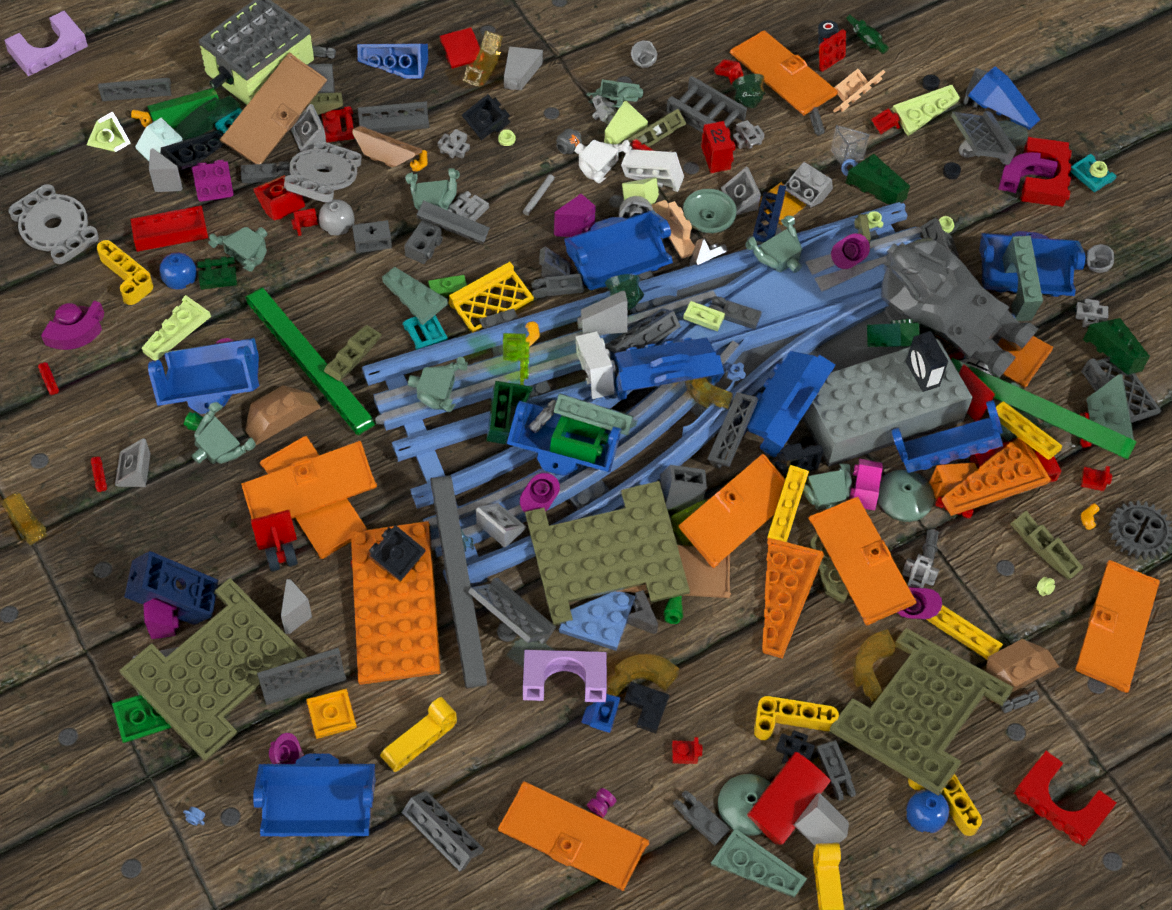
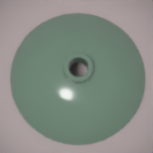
(709, 210)
(903, 503)
(734, 803)

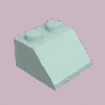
(156, 136)

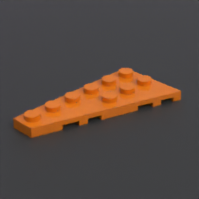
(1002, 476)
(787, 585)

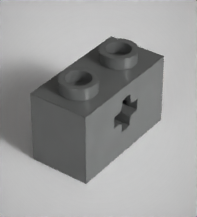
(372, 236)

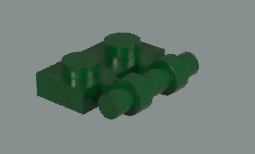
(218, 277)

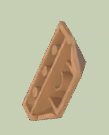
(384, 148)
(278, 411)
(1020, 664)

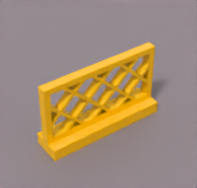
(485, 284)

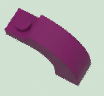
(1025, 165)
(76, 335)

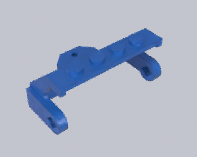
(620, 248)
(1054, 261)
(666, 365)
(206, 374)
(787, 398)
(540, 442)
(951, 443)
(315, 797)

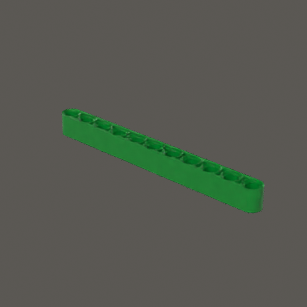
(309, 361)
(1054, 414)

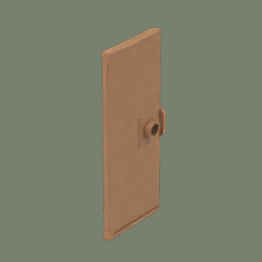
(273, 109)
(700, 576)

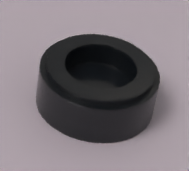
(931, 82)
(951, 170)

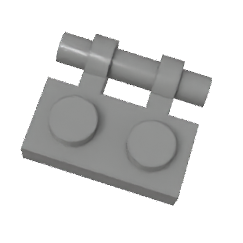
(472, 208)

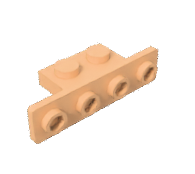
(852, 86)
(679, 227)

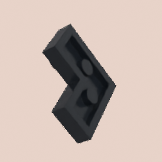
(652, 705)

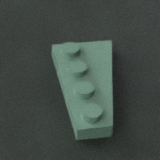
(415, 295)
(753, 862)

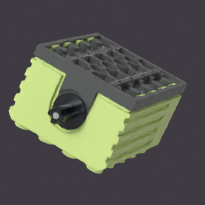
(251, 46)

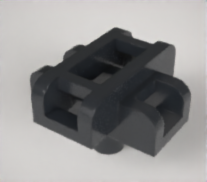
(794, 745)

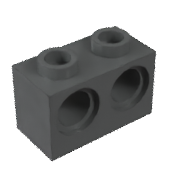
(423, 242)

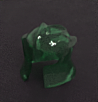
(749, 90)
(627, 283)

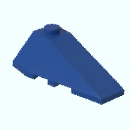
(399, 59)
(1000, 94)

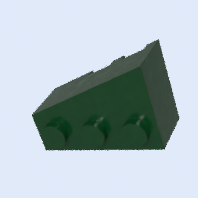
(878, 179)
(892, 335)
(1119, 344)
(503, 407)

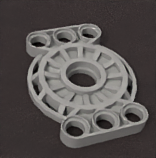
(322, 184)
(53, 239)

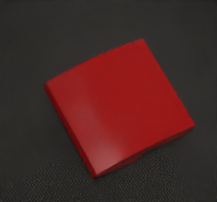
(460, 47)

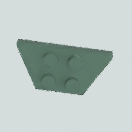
(1110, 407)

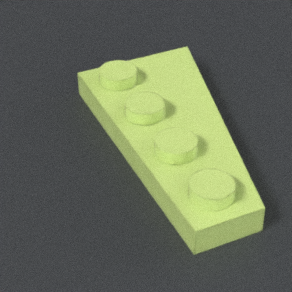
(924, 108)
(181, 323)

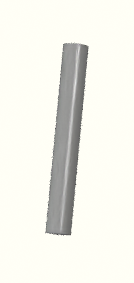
(538, 194)

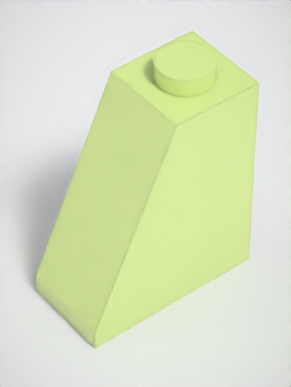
(624, 124)

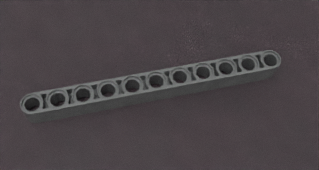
(458, 582)

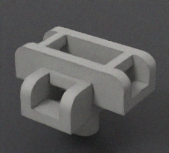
(604, 109)
(745, 134)
(453, 141)
(1093, 313)
(920, 572)

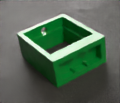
(575, 448)

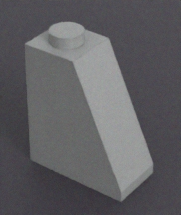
(521, 66)
(605, 316)

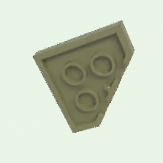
(829, 576)

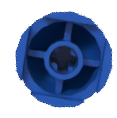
(177, 270)
(927, 811)

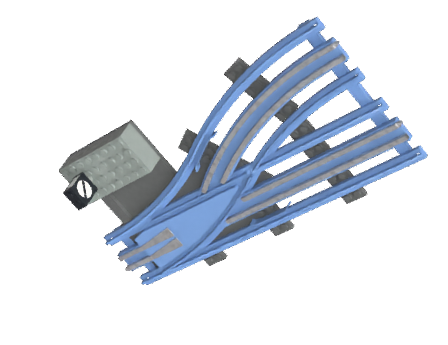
(803, 312)

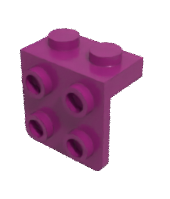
(212, 181)

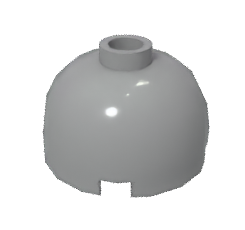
(634, 206)
(336, 217)

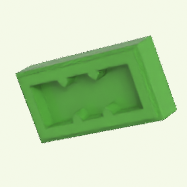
(448, 285)

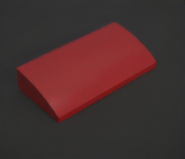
(169, 228)
(787, 798)

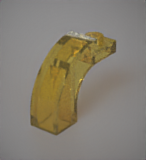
(484, 65)
(706, 393)
(23, 518)
(874, 648)
(643, 667)

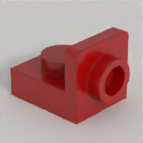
(729, 69)
(885, 121)
(304, 219)
(1095, 478)
(686, 751)

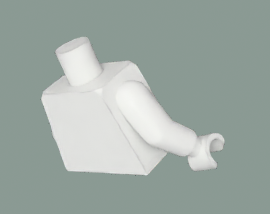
(599, 158)

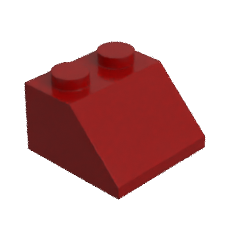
(277, 200)

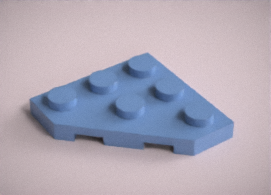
(600, 620)

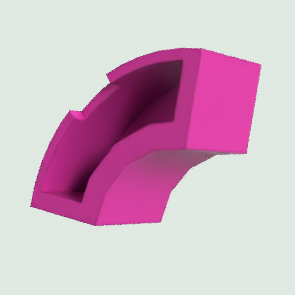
(867, 482)

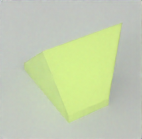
(108, 134)
(645, 188)

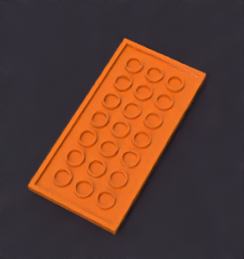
(394, 617)

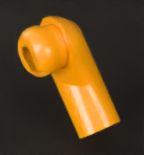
(144, 117)
(421, 163)
(533, 329)
(1087, 516)

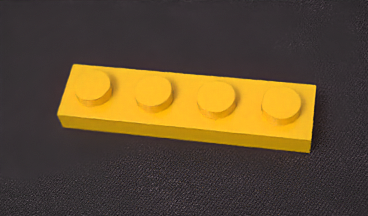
(1027, 431)
(788, 503)
(965, 632)

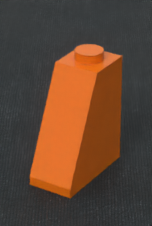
(949, 476)

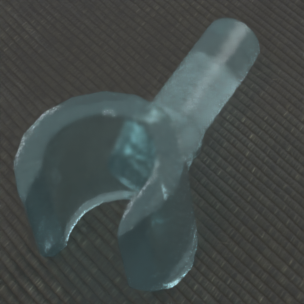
(467, 541)

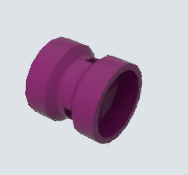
(601, 802)

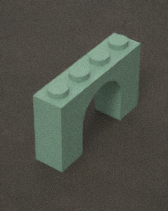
(1020, 259)

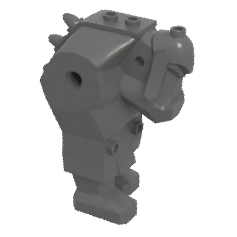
(942, 295)

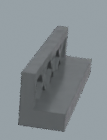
(135, 89)
(393, 120)
(453, 222)
(646, 332)
(729, 429)
(439, 830)

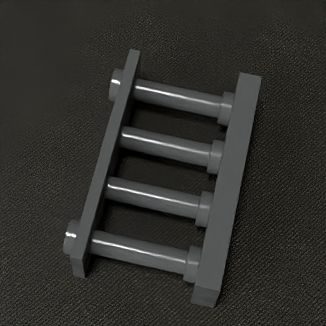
(694, 117)

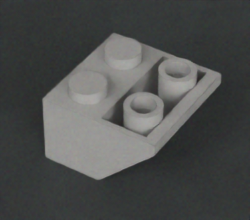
(809, 185)

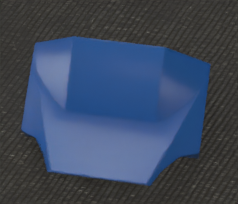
(602, 714)

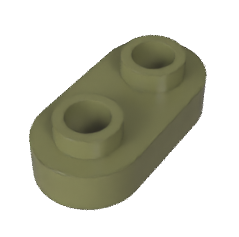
(862, 225)

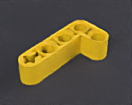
(137, 279)
(797, 718)
(421, 735)
(959, 815)
(827, 877)

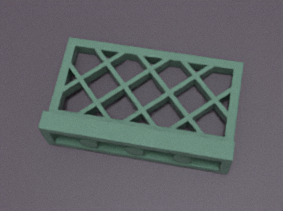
(594, 414)

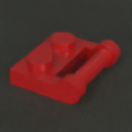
(332, 124)

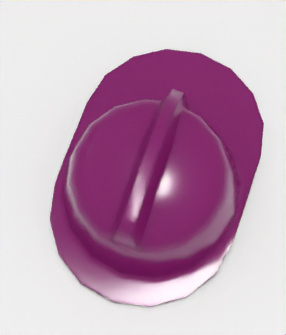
(850, 251)
(69, 314)
(540, 492)
(927, 604)
(285, 750)

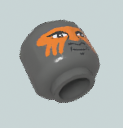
(568, 141)

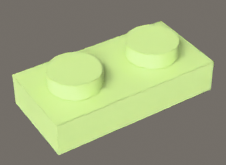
(704, 316)

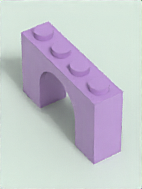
(35, 59)
(543, 663)

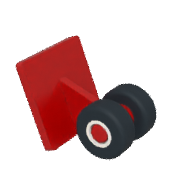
(831, 44)
(274, 531)

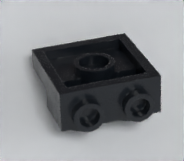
(486, 117)
(794, 455)
(396, 552)

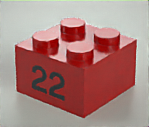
(717, 147)

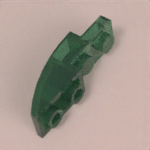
(203, 117)

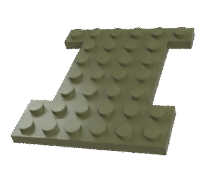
(608, 552)
(212, 670)
(920, 712)

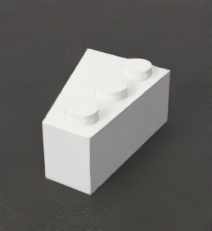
(650, 164)
(596, 363)

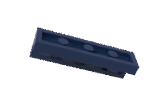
(772, 218)

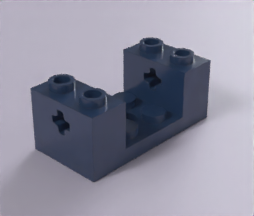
(156, 577)

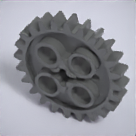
(1158, 537)

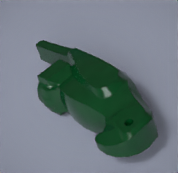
(868, 35)

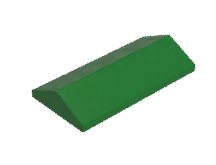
(177, 109)
(137, 719)

